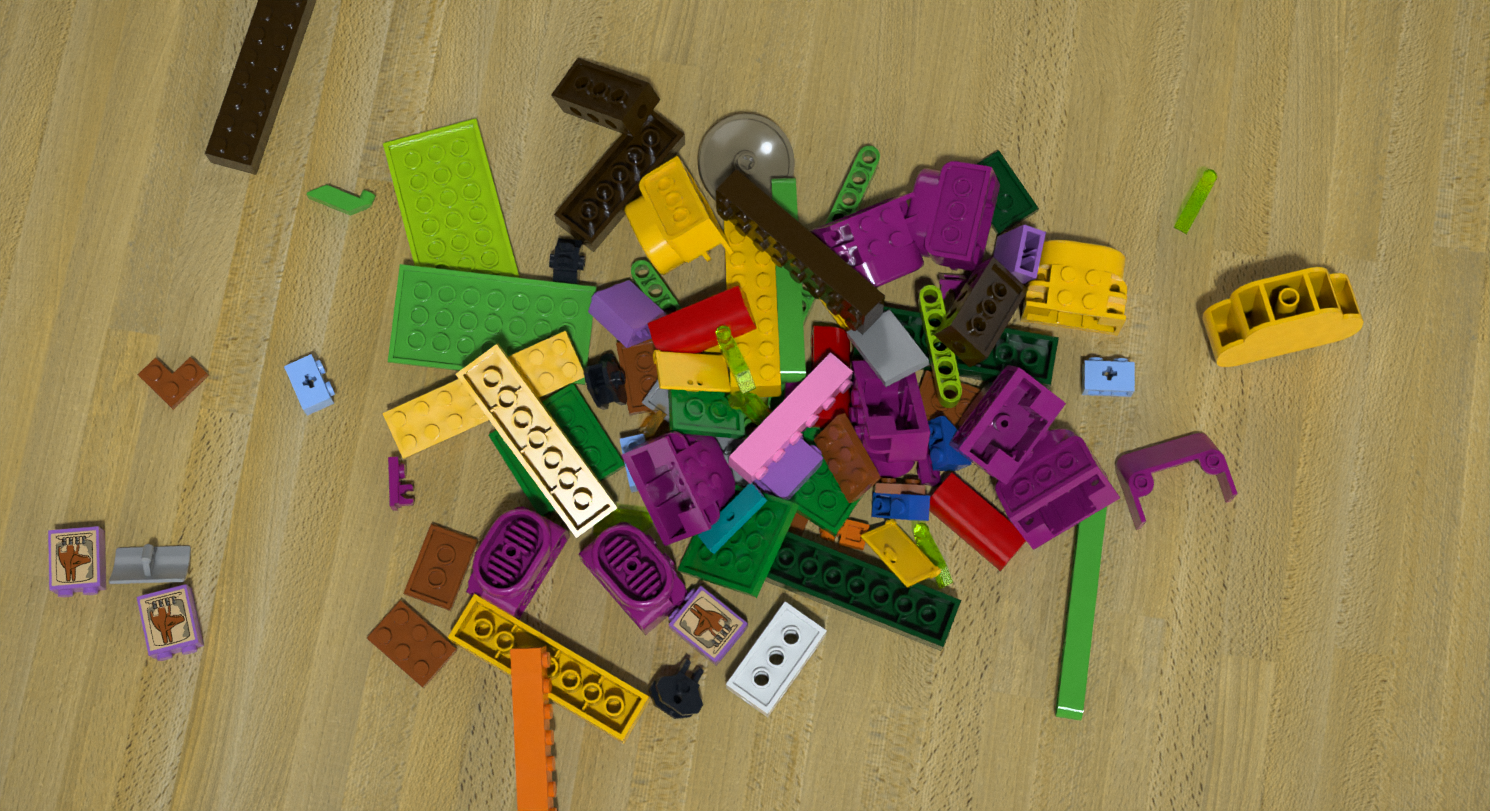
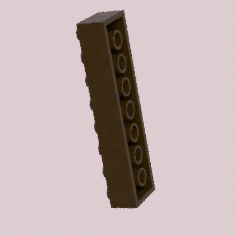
(258, 83)
(799, 252)

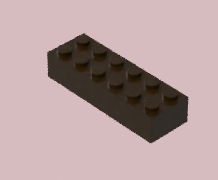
(614, 181)

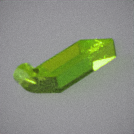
(1196, 201)
(734, 360)
(751, 406)
(636, 518)
(929, 548)

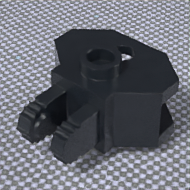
(567, 261)
(606, 382)
(678, 692)

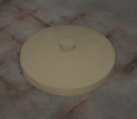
(750, 146)

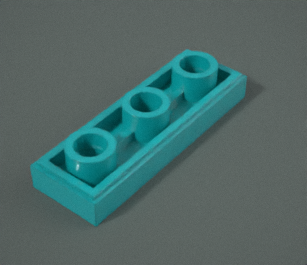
(733, 517)

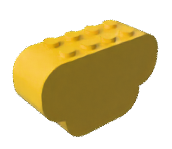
(1282, 316)

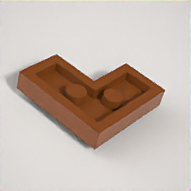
(176, 386)
(889, 486)

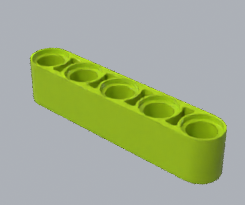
(939, 358)

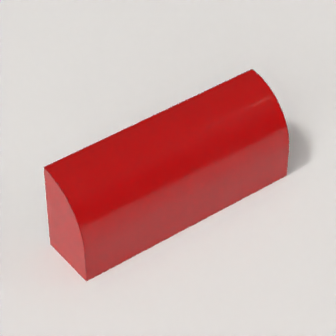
(696, 325)
(833, 340)
(976, 522)

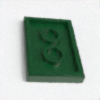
(1013, 200)

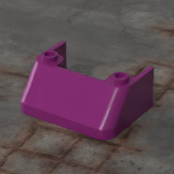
(1136, 469)

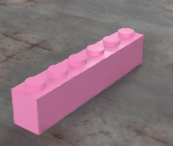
(791, 418)

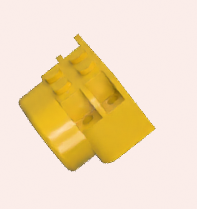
(674, 218)
(1078, 288)

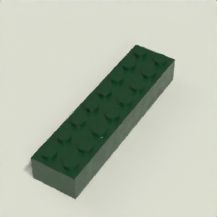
(1018, 348)
(863, 591)

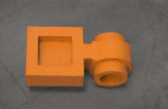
(850, 534)

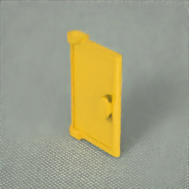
(678, 369)
(909, 561)

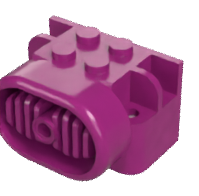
(954, 213)
(875, 240)
(1002, 418)
(889, 420)
(681, 482)
(1055, 488)
(515, 559)
(647, 592)

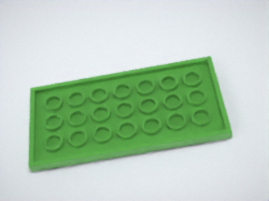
(458, 315)

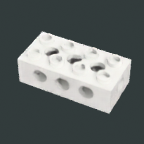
(771, 642)

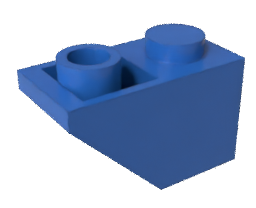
(941, 453)
(901, 506)

